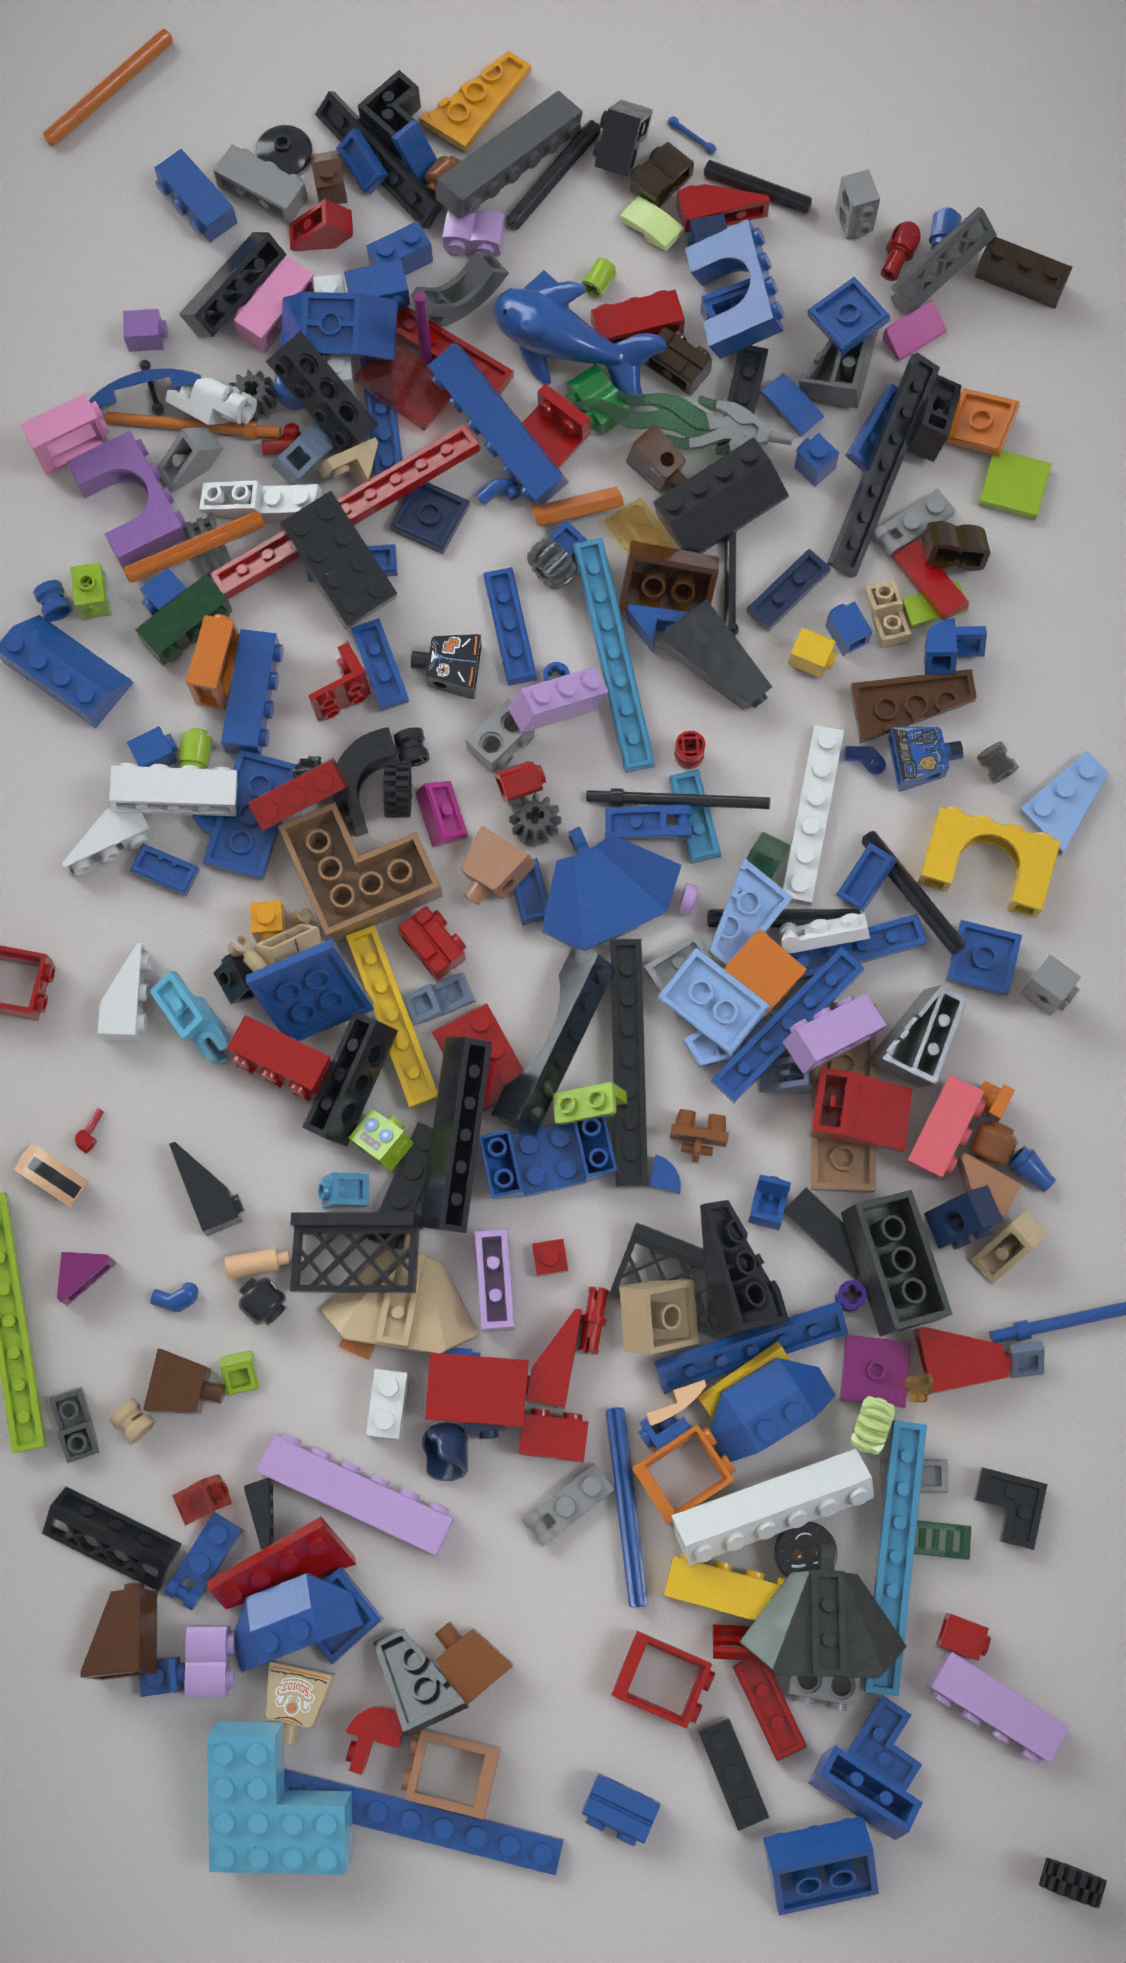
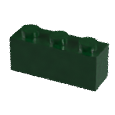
(181, 619)

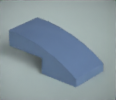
(439, 999)

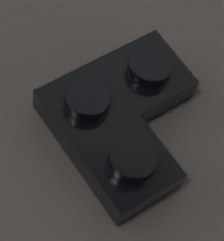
(1022, 1502)

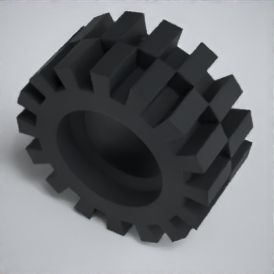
(397, 789)
(1072, 1882)

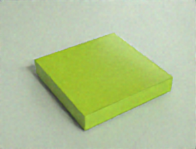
(1015, 484)

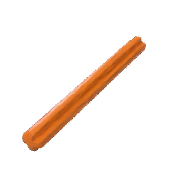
(108, 87)

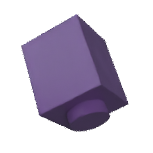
(144, 330)

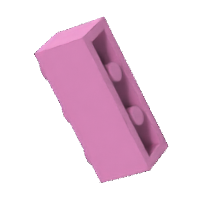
(261, 317)

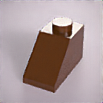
(328, 177)

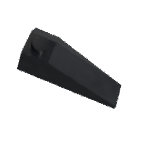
(736, 1285)

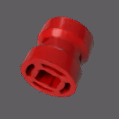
(686, 755)

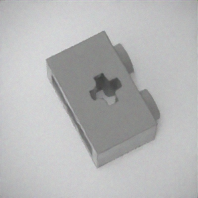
(1052, 986)

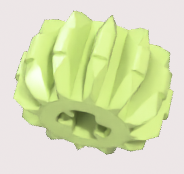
(872, 1425)

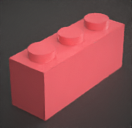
(947, 1127)

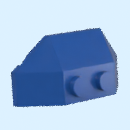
(768, 1407)
(292, 1618)

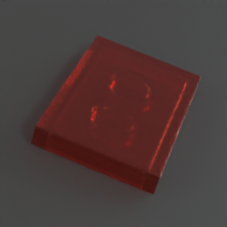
(405, 386)

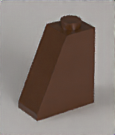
(125, 1636)

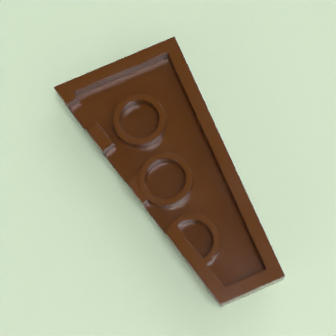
(908, 700)

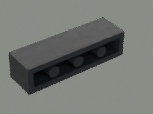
(232, 284)

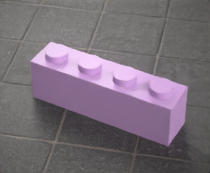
(997, 1706)

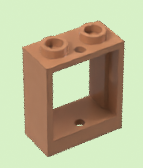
(486, 1779)

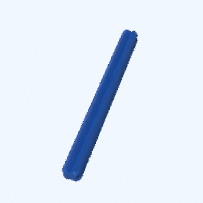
(626, 1507)

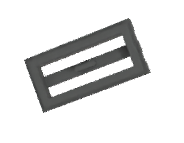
(201, 524)

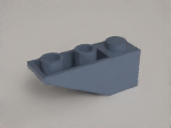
(303, 454)

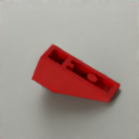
(713, 200)
(552, 1371)

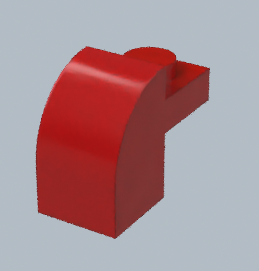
(373, 1724)

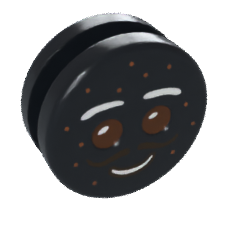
(797, 1548)

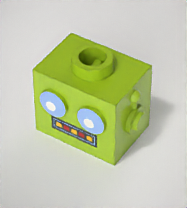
(90, 590)
(382, 1139)

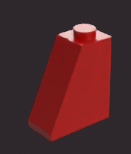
(960, 1360)

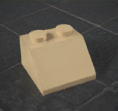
(658, 1316)

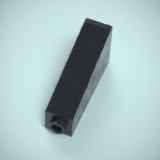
(715, 655)

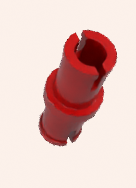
(593, 1320)

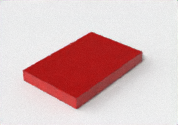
(476, 1389)

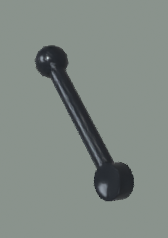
(157, 407)

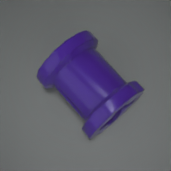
(856, 1288)

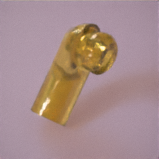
(918, 1386)

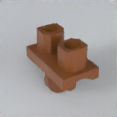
(714, 1134)

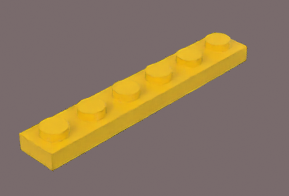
(391, 1010)

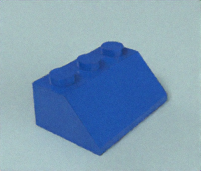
(821, 1865)

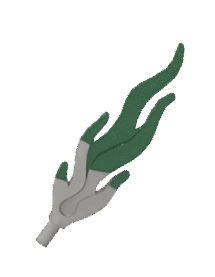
(690, 421)

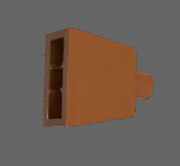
(470, 1662)

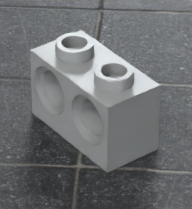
(857, 204)
(494, 732)
(822, 1690)

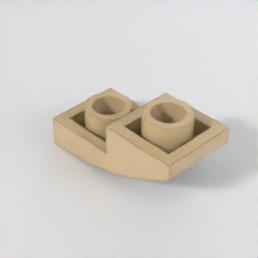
(887, 613)

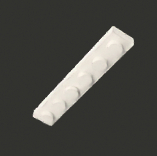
(812, 814)

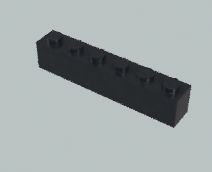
(456, 1134)

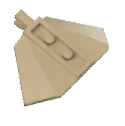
(419, 1321)

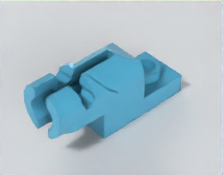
(192, 1017)

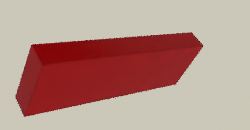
(930, 581)
(770, 1708)

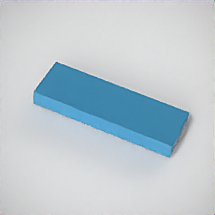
(704, 842)

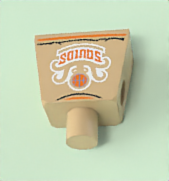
(296, 1696)

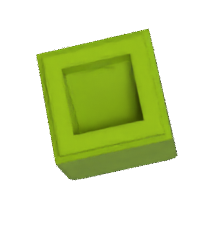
(239, 1372)

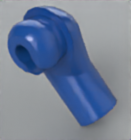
(496, 487)
(177, 1300)

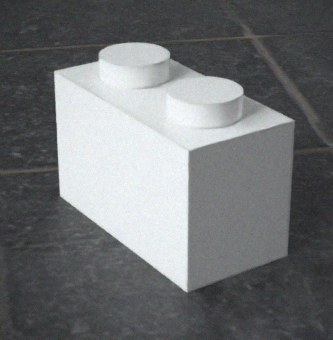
(388, 1404)

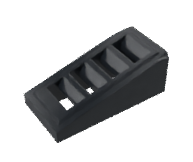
(260, 1501)

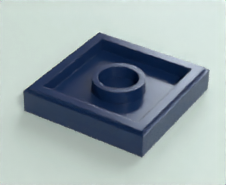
(430, 516)

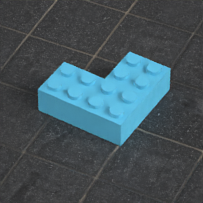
(261, 1824)

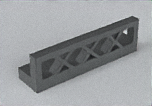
(943, 261)

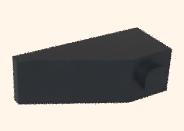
(935, 419)
(210, 1198)

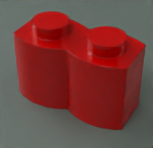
(520, 780)

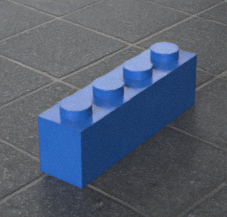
(251, 692)

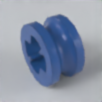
(555, 666)

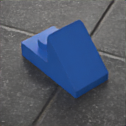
(648, 620)

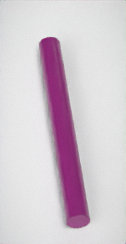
(423, 326)

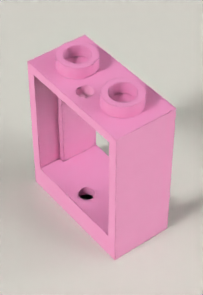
(65, 432)

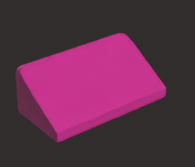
(914, 331)
(441, 813)

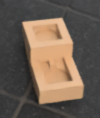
(683, 1398)

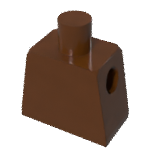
(180, 1386)

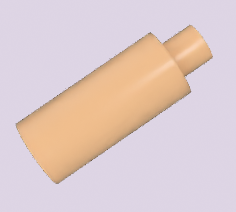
(255, 1263)

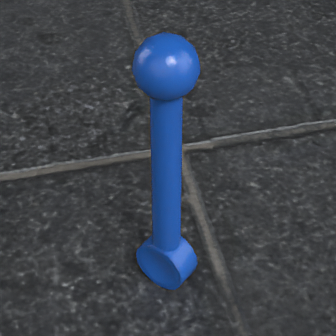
(709, 147)

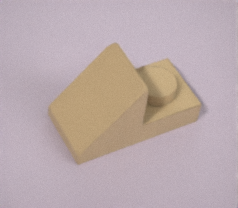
(356, 461)

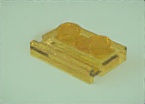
(637, 524)

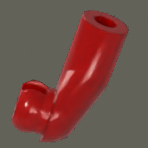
(274, 447)

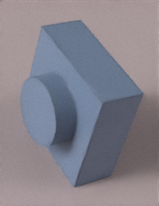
(1027, 1359)

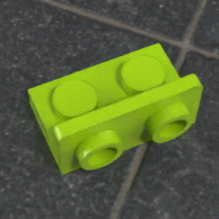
(587, 1102)

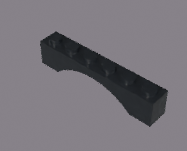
(530, 1094)

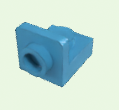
(344, 1190)

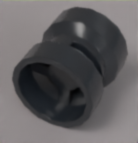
(411, 746)

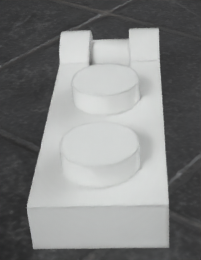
(823, 933)

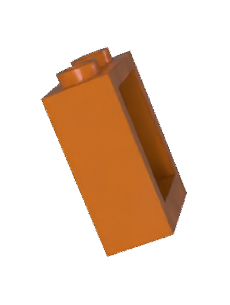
(213, 662)
(706, 1440)

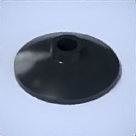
(290, 158)

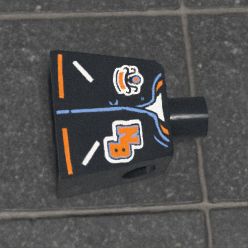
(451, 663)

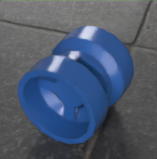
(51, 597)

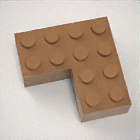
(353, 889)

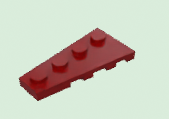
(307, 1550)

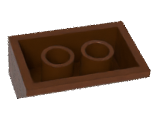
(667, 577)

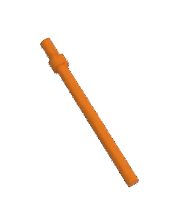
(250, 430)

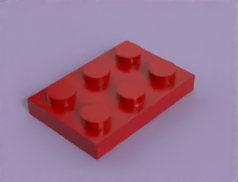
(503, 1062)

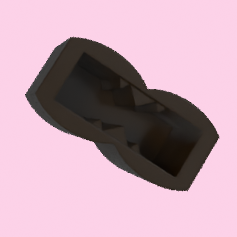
(661, 175)
(956, 546)

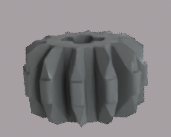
(261, 388)
(551, 563)
(524, 814)

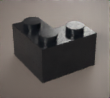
(390, 108)
(623, 130)

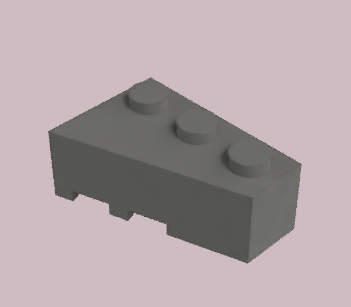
(839, 377)
(922, 1037)

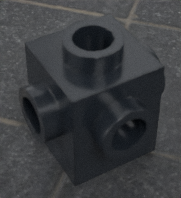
(232, 979)

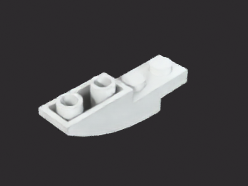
(241, 498)

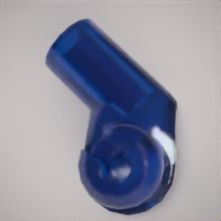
(867, 756)

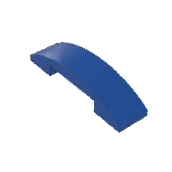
(178, 377)

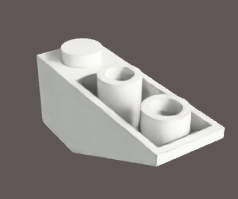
(107, 839)
(122, 1005)

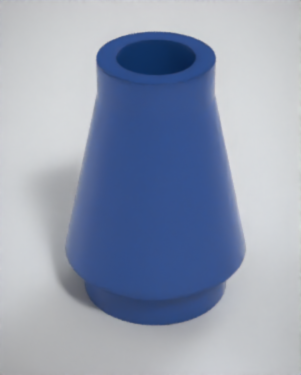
(1030, 1168)

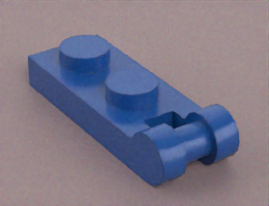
(648, 822)
(203, 1560)

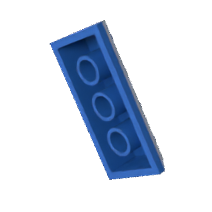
(63, 669)

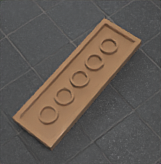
(842, 1164)

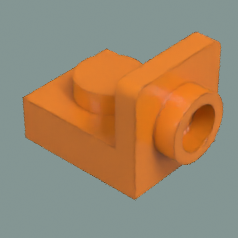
(996, 1099)

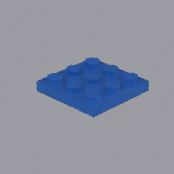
(310, 991)

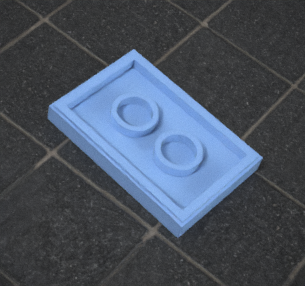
(714, 1001)

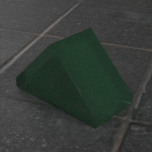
(768, 854)

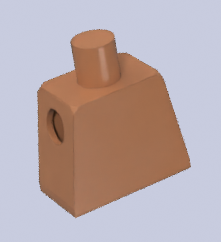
(494, 866)

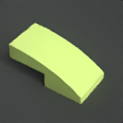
(653, 222)

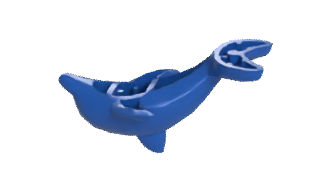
(551, 330)

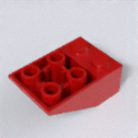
(860, 1110)

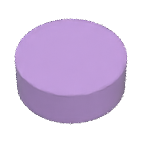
(688, 899)

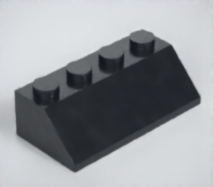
(721, 498)

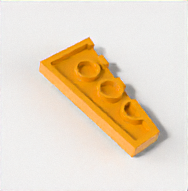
(477, 103)

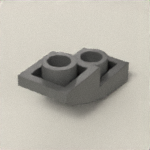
(74, 1424)

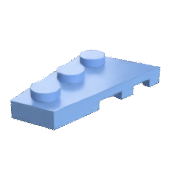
(751, 905)

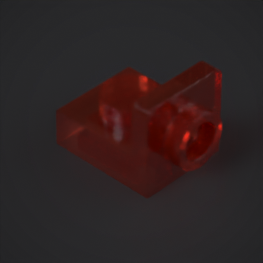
(202, 1499)

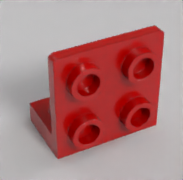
(557, 425)
(346, 691)

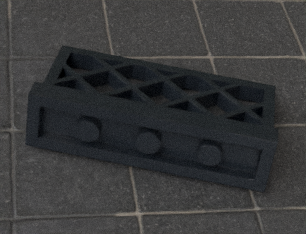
(355, 1224)
(670, 1247)

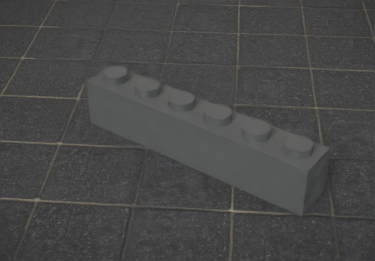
(508, 155)

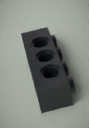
(322, 392)
(350, 1078)

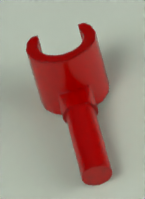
(83, 1138)

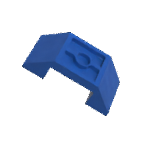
(343, 323)
(547, 1161)

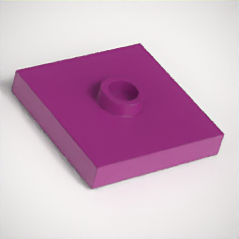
(875, 1369)

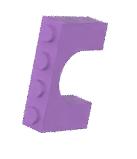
(124, 461)

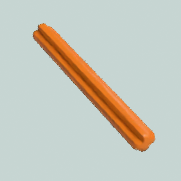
(194, 546)

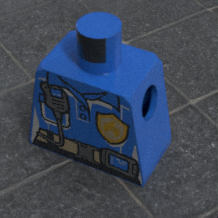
(921, 755)

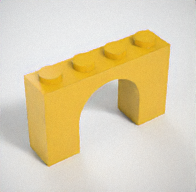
(1030, 853)

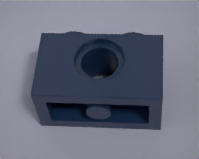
(964, 1217)

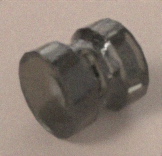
(998, 763)

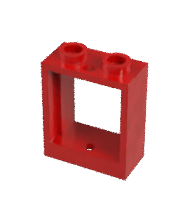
(45, 975)
(702, 1681)

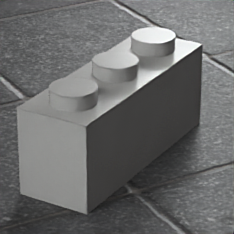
(261, 184)

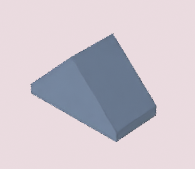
(786, 1078)

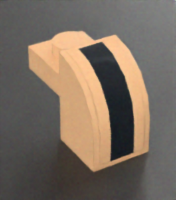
(51, 1175)

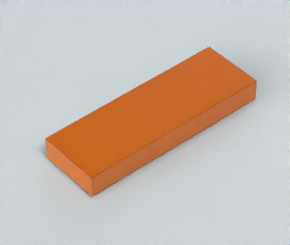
(577, 506)

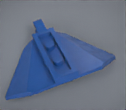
(606, 891)

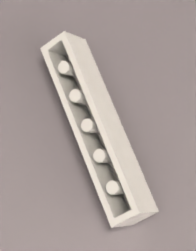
(773, 1507)

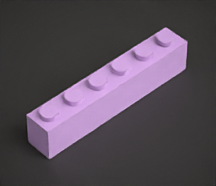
(355, 1494)

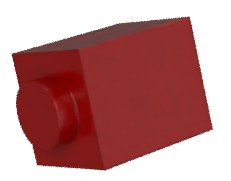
(963, 1637)

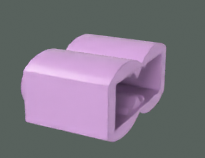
(475, 232)
(209, 1661)

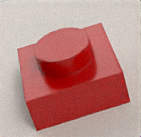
(550, 1257)

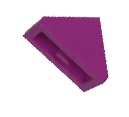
(79, 1272)

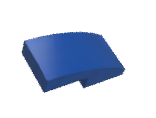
(792, 403)

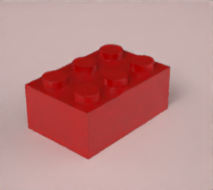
(278, 1058)

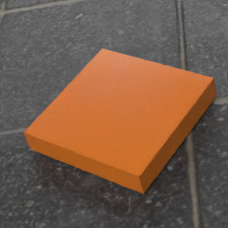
(982, 421)
(765, 969)

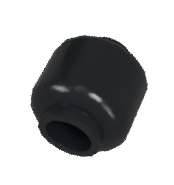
(262, 1301)

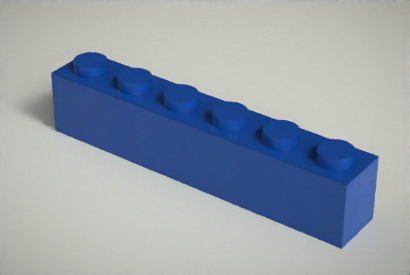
(498, 424)

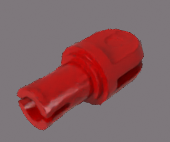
(900, 249)

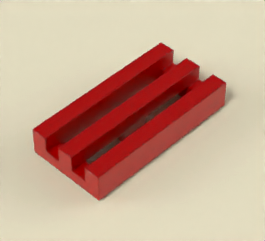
(730, 1636)

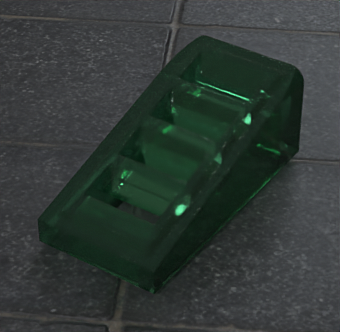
(964, 1540)

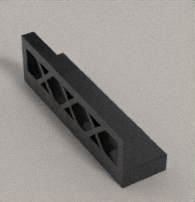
(112, 1532)

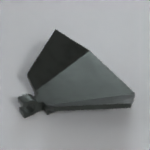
(824, 1626)

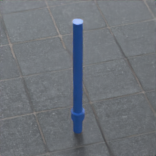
(1024, 1330)

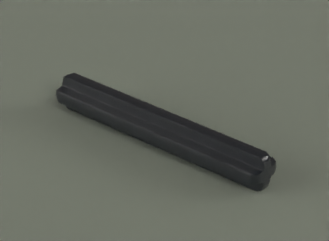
(750, 183)

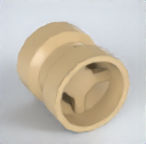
(132, 1421)

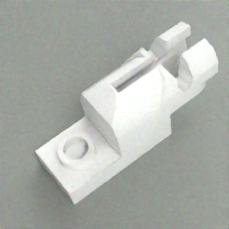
(213, 402)

